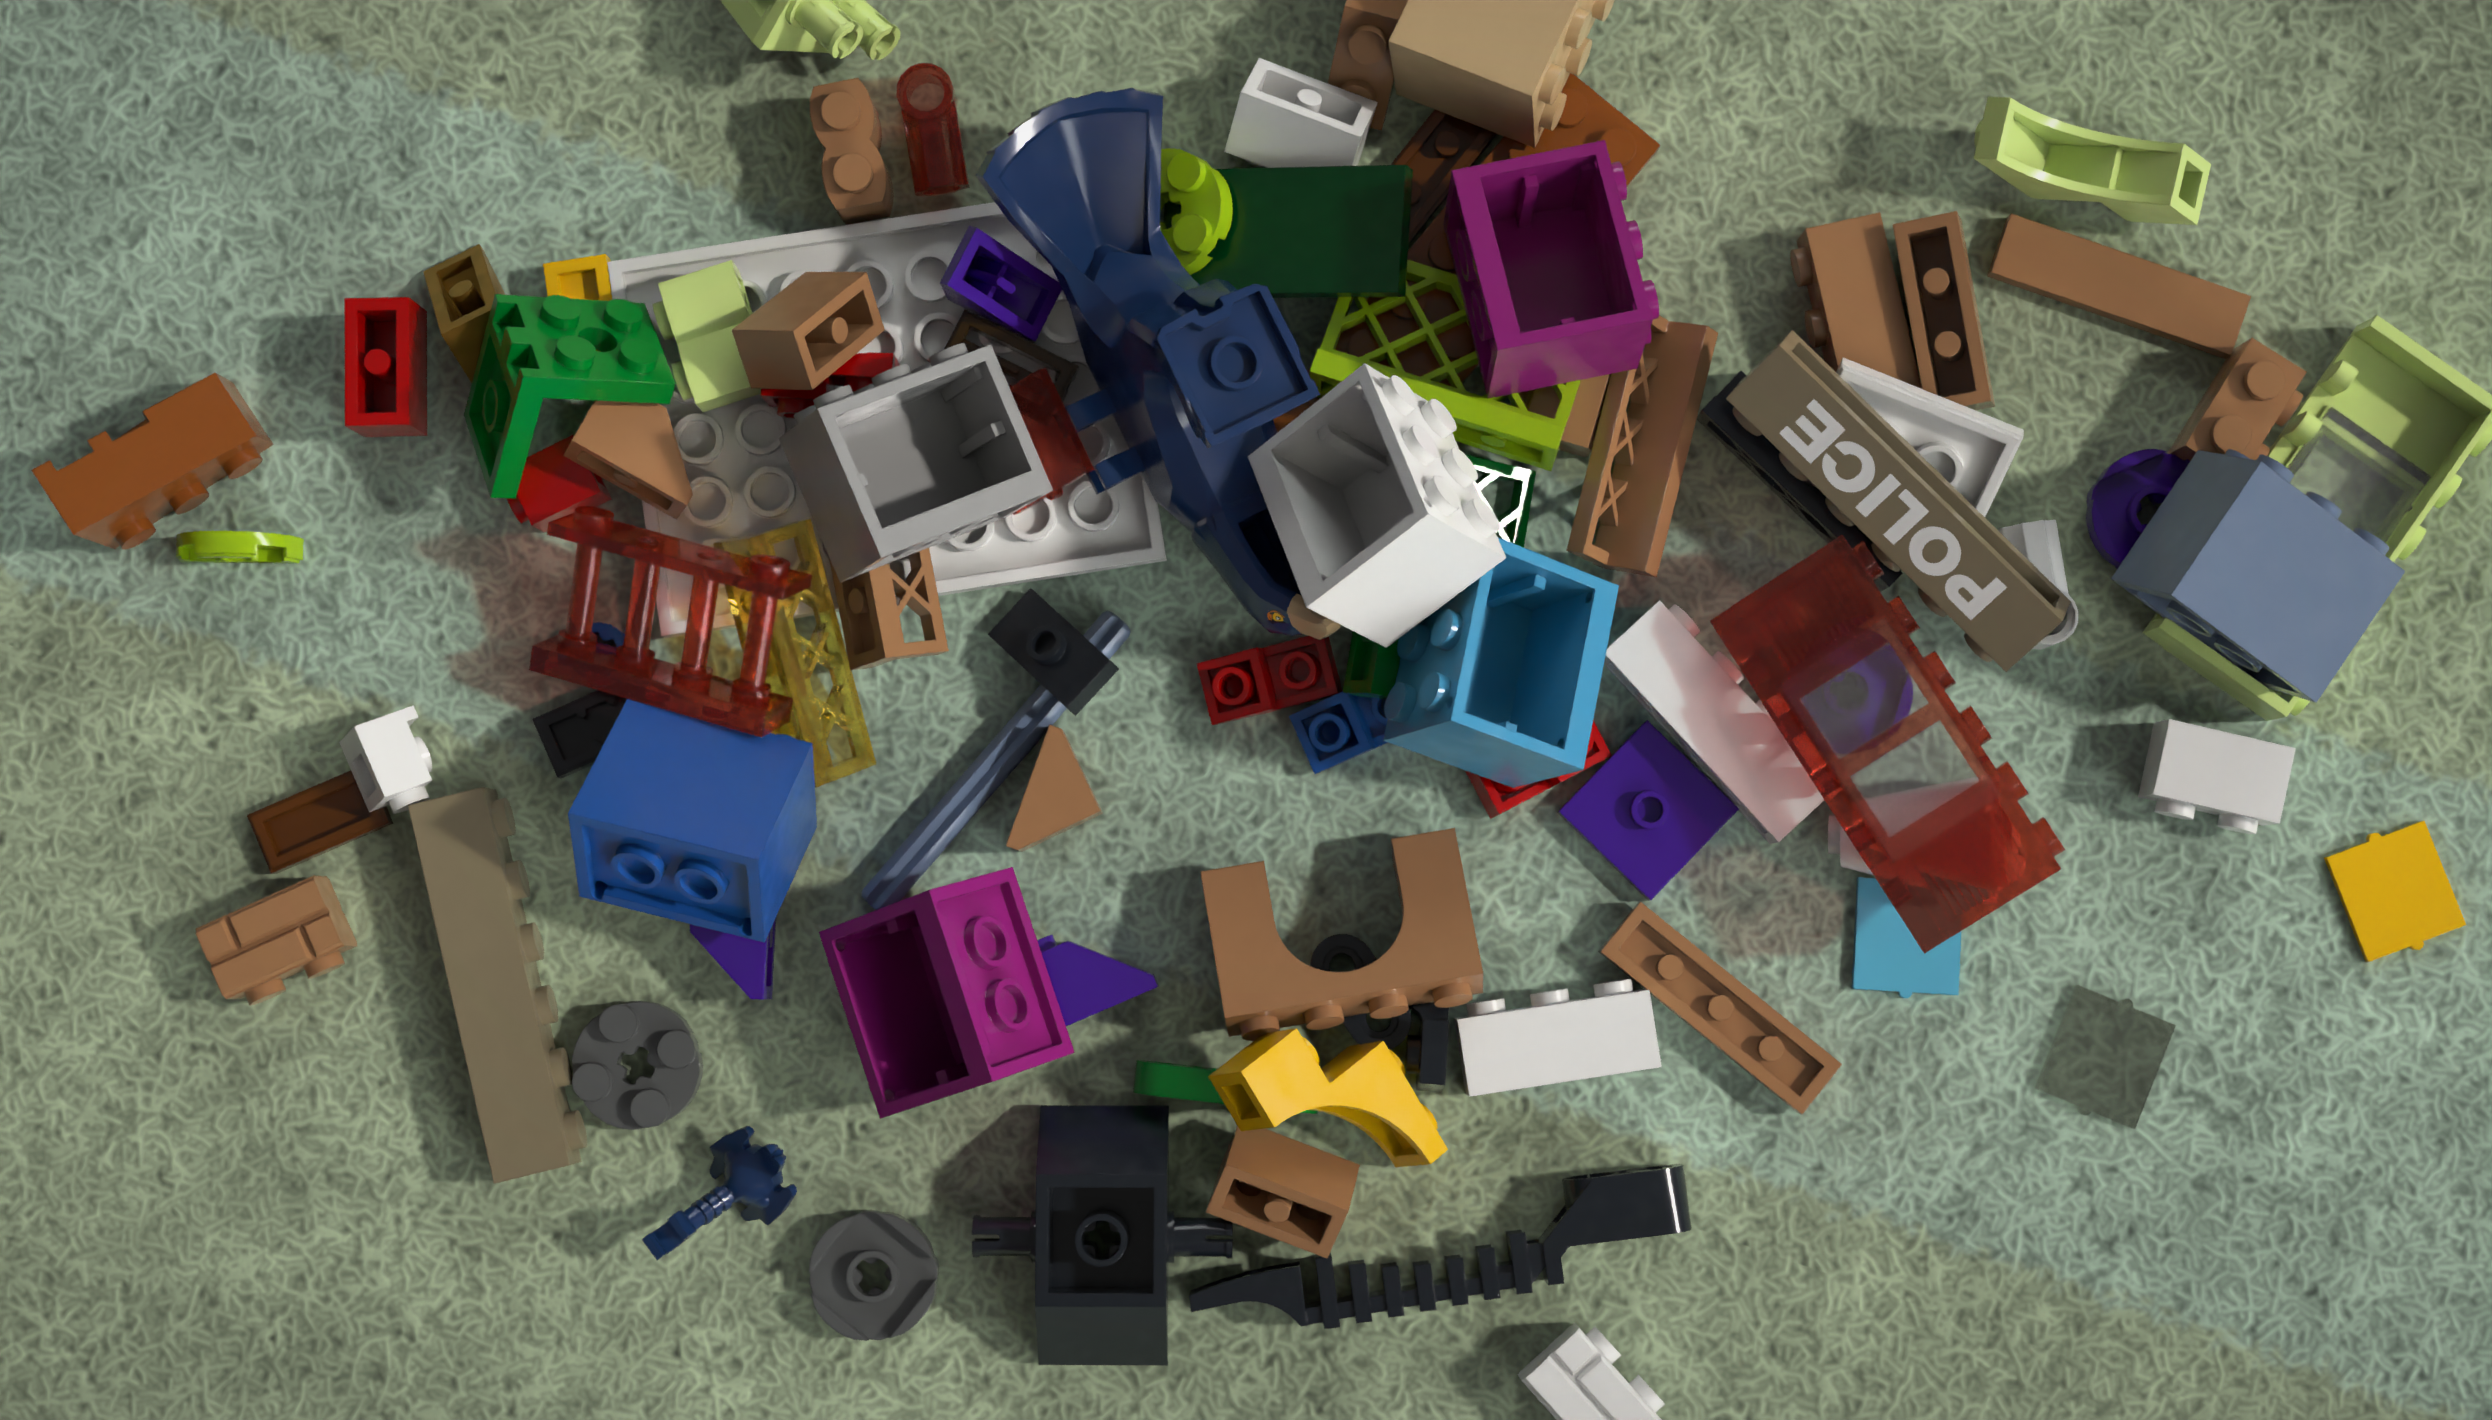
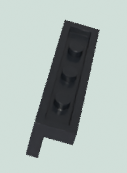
(1763, 460)

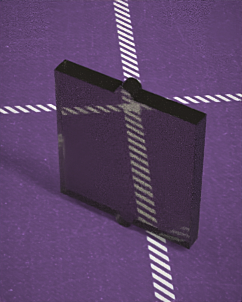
(2105, 1056)

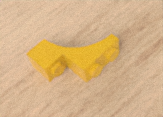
(1362, 1085)

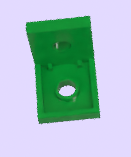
(549, 351)

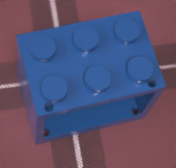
(694, 820)

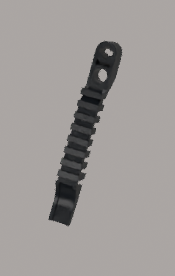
(1595, 1211)

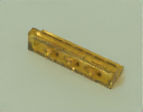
(791, 670)

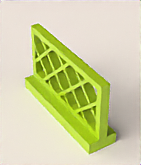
(1479, 420)

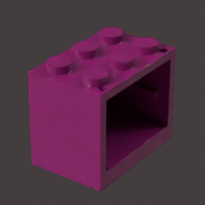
(1549, 268)
(946, 991)

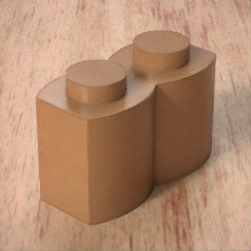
(851, 160)

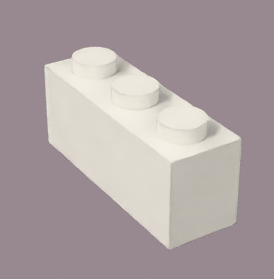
(1557, 1038)

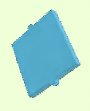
(1890, 957)

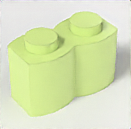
(700, 316)

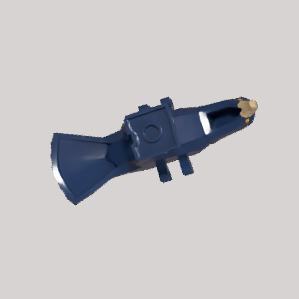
(1175, 361)

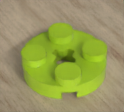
(1204, 207)

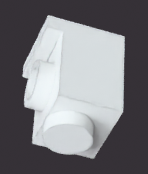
(389, 761)

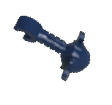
(750, 1177)

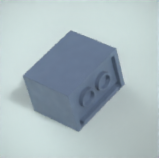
(2260, 571)

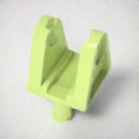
(815, 26)

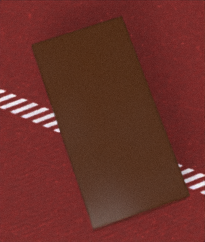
(314, 822)

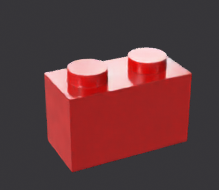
(385, 367)

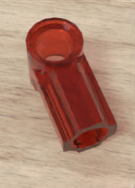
(932, 135)

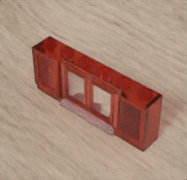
(1888, 742)

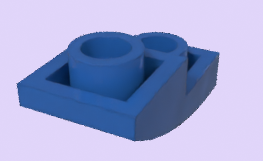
(1340, 729)

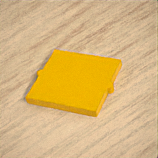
(2395, 891)

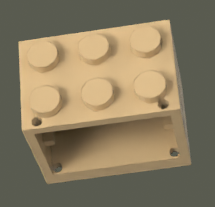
(1494, 59)

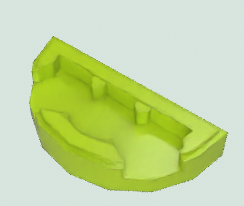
(238, 547)

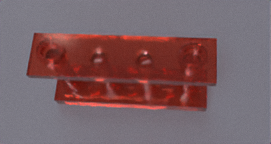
(632, 667)

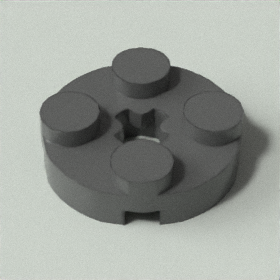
(651, 1099)
(836, 1279)

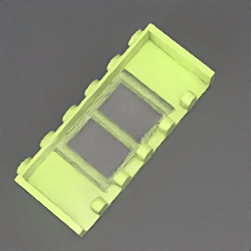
(2380, 445)

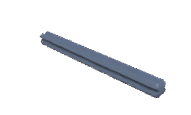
(980, 780)

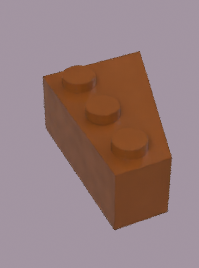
(157, 464)

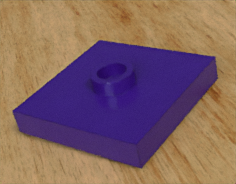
(1648, 810)

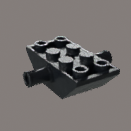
(1088, 1170)

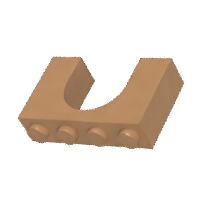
(1428, 962)

